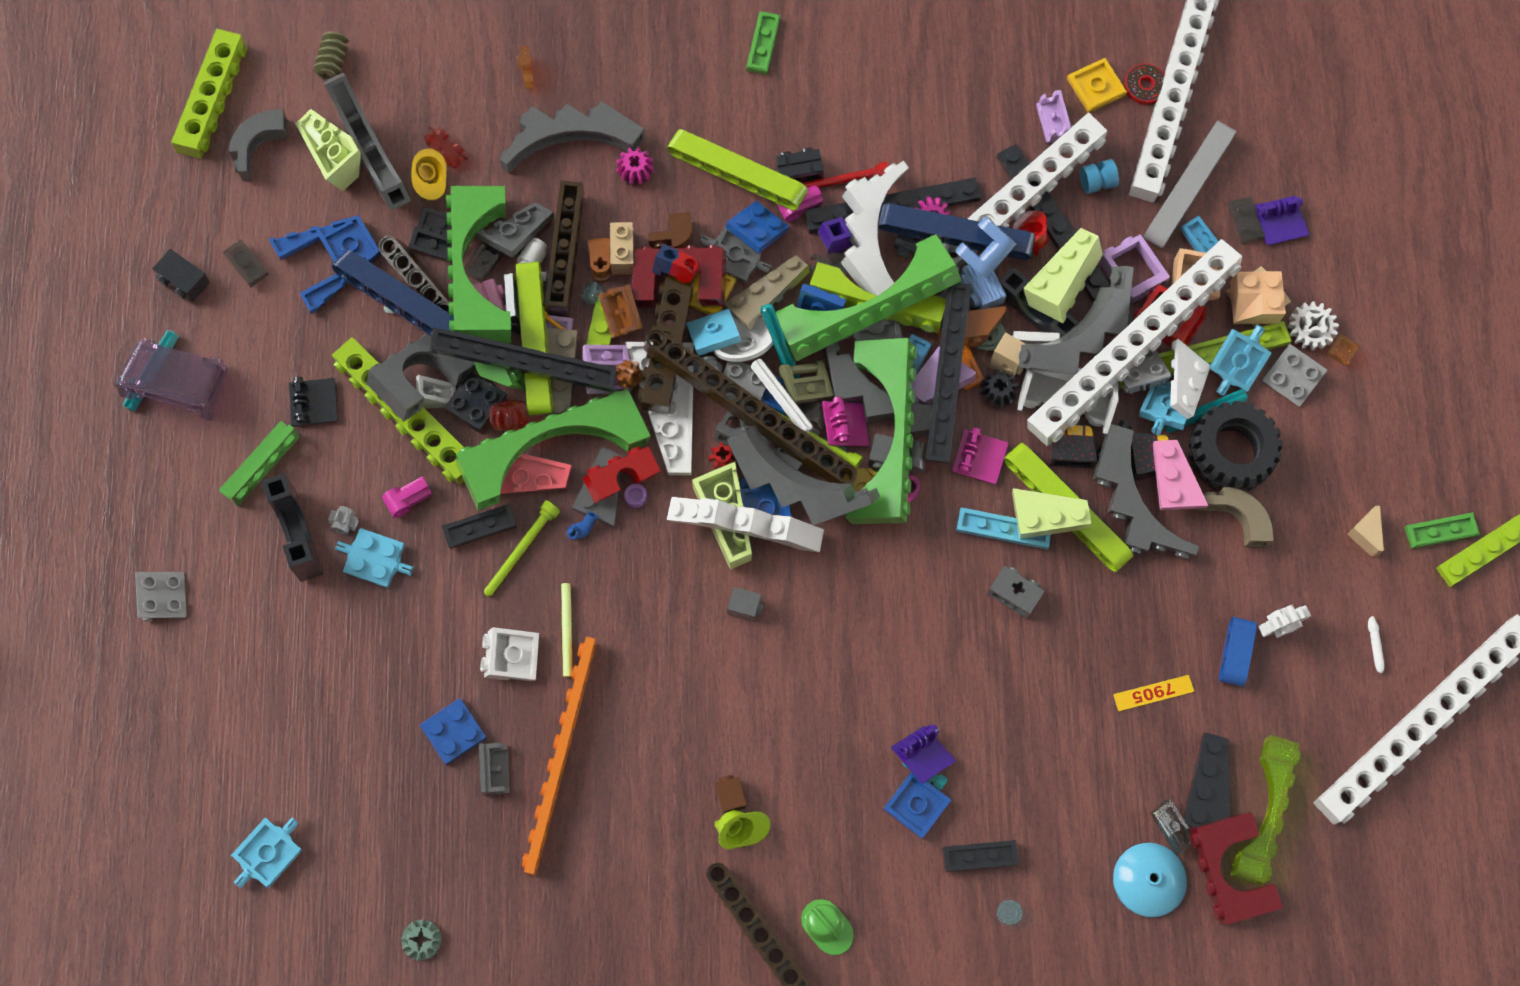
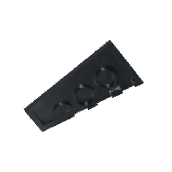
(1210, 784)

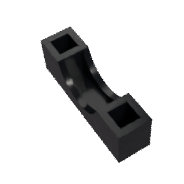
(1013, 285)

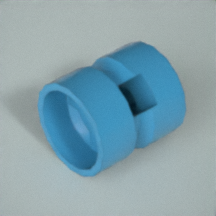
(1102, 175)

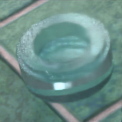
(591, 292)
(1009, 912)

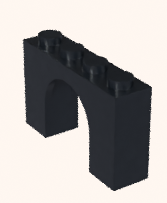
(300, 547)

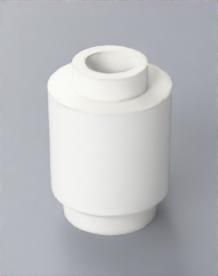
(533, 251)

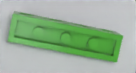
(259, 463)

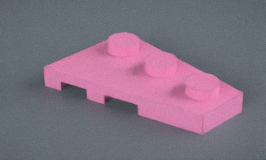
(1175, 478)

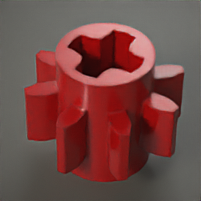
(721, 449)

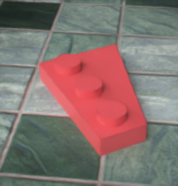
(535, 474)

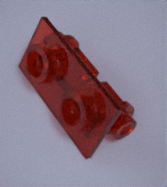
(452, 151)

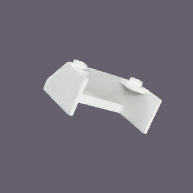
(1042, 385)

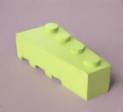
(1061, 279)
(724, 486)

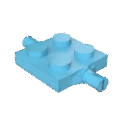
(1240, 360)
(1158, 409)
(374, 558)
(266, 852)

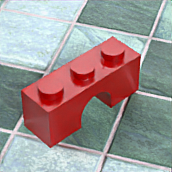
(638, 465)

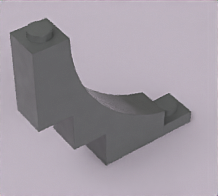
(1106, 317)
(855, 388)
(819, 498)

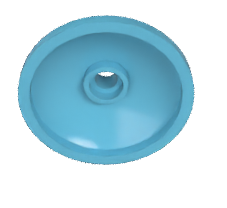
(1134, 885)

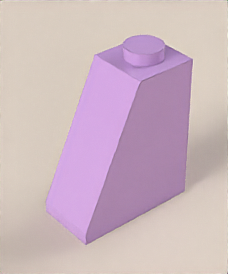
(926, 378)

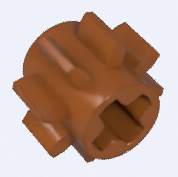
(628, 374)

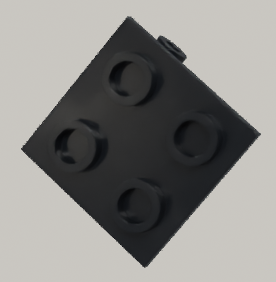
(312, 401)
(473, 401)

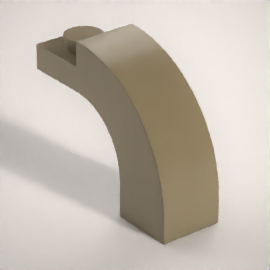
(1248, 511)

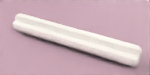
(781, 395)

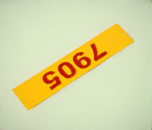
(1153, 693)

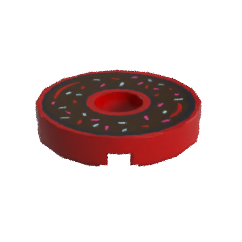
(1142, 72)

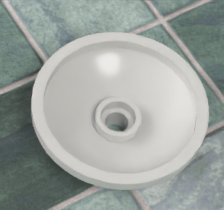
(752, 344)

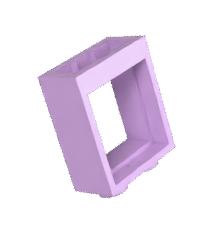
(1160, 275)

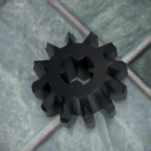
(1004, 383)

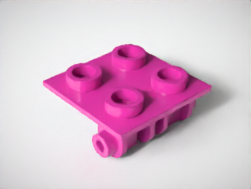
(845, 423)
(980, 456)

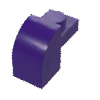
(835, 235)

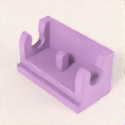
(1053, 116)

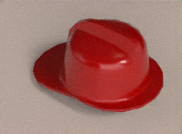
(1036, 223)

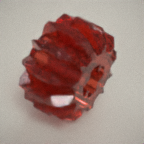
(508, 415)

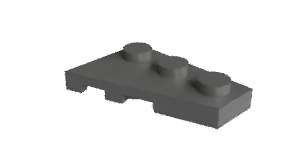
(518, 231)
(606, 508)

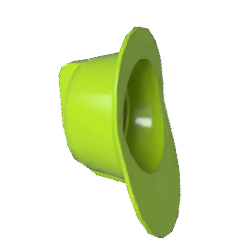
(741, 828)

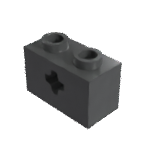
(1003, 589)

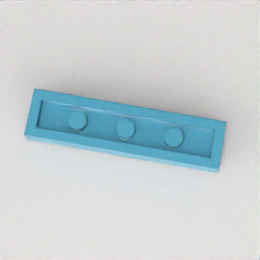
(997, 528)

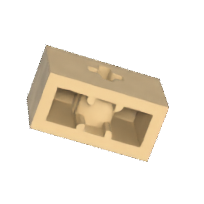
(621, 248)
(1007, 356)

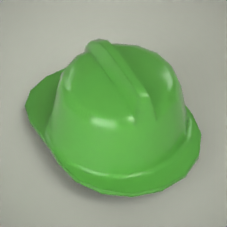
(827, 927)

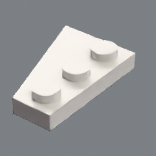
(1189, 379)

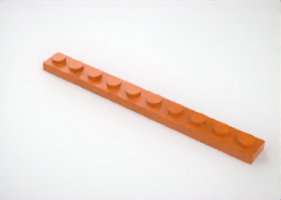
(556, 765)

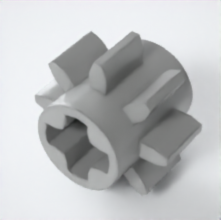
(343, 520)

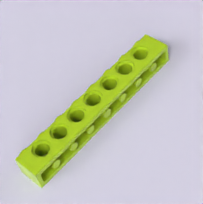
(353, 353)

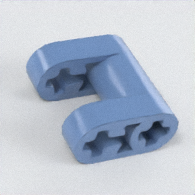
(993, 254)

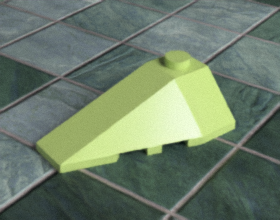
(331, 148)

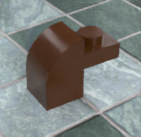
(679, 234)

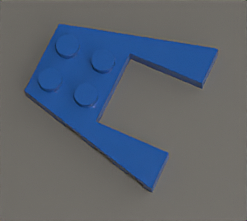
(336, 238)

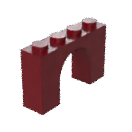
(711, 275)
(1211, 843)

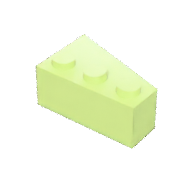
(1048, 514)

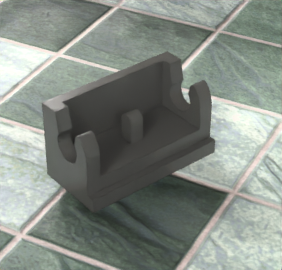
(494, 769)

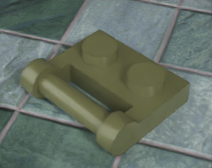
(807, 388)

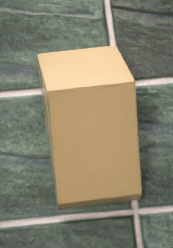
(1368, 532)

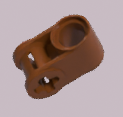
(600, 257)

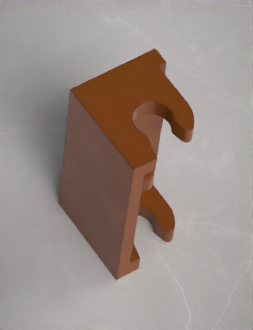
(620, 311)

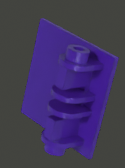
(1282, 220)
(923, 753)

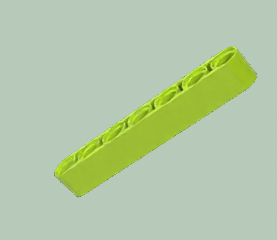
(737, 169)
(534, 333)
(1042, 479)

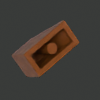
(982, 324)

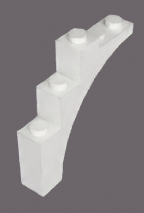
(864, 258)
(746, 521)

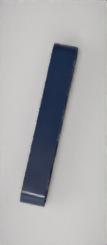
(949, 229)
(391, 292)

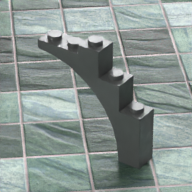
(569, 124)
(372, 154)
(1143, 529)

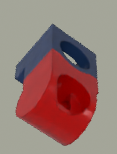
(675, 264)

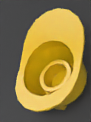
(429, 174)

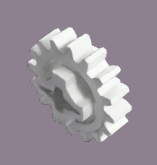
(1317, 335)
(1284, 621)

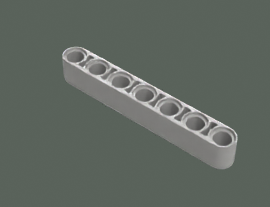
(1189, 184)

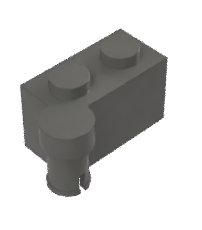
(881, 449)

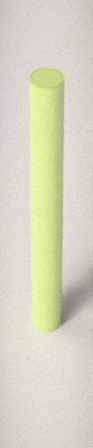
(566, 630)

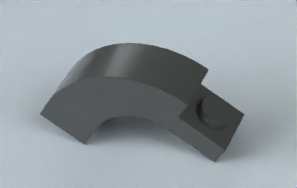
(251, 134)

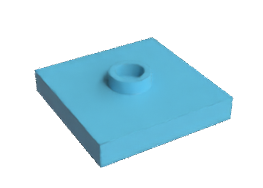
(713, 332)

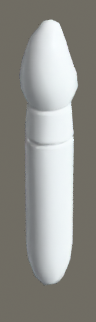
(1373, 628)

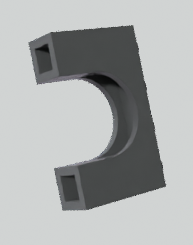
(394, 389)

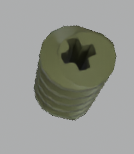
(330, 55)

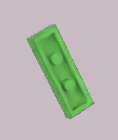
(763, 43)
(1442, 530)

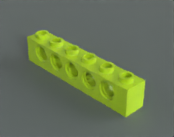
(222, 44)

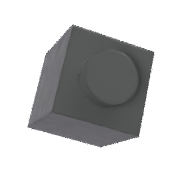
(745, 604)

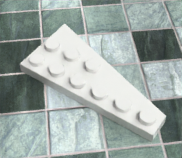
(672, 429)

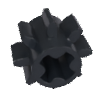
(906, 245)

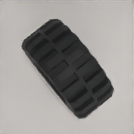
(1254, 427)

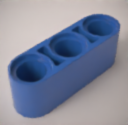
(1237, 651)

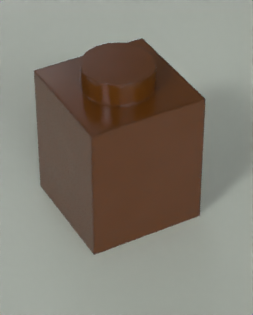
(730, 794)

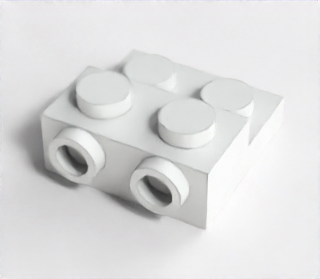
(510, 654)

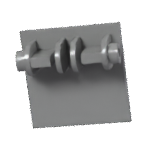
(1150, 373)
(1294, 375)
(746, 378)
(160, 595)

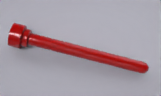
(845, 178)

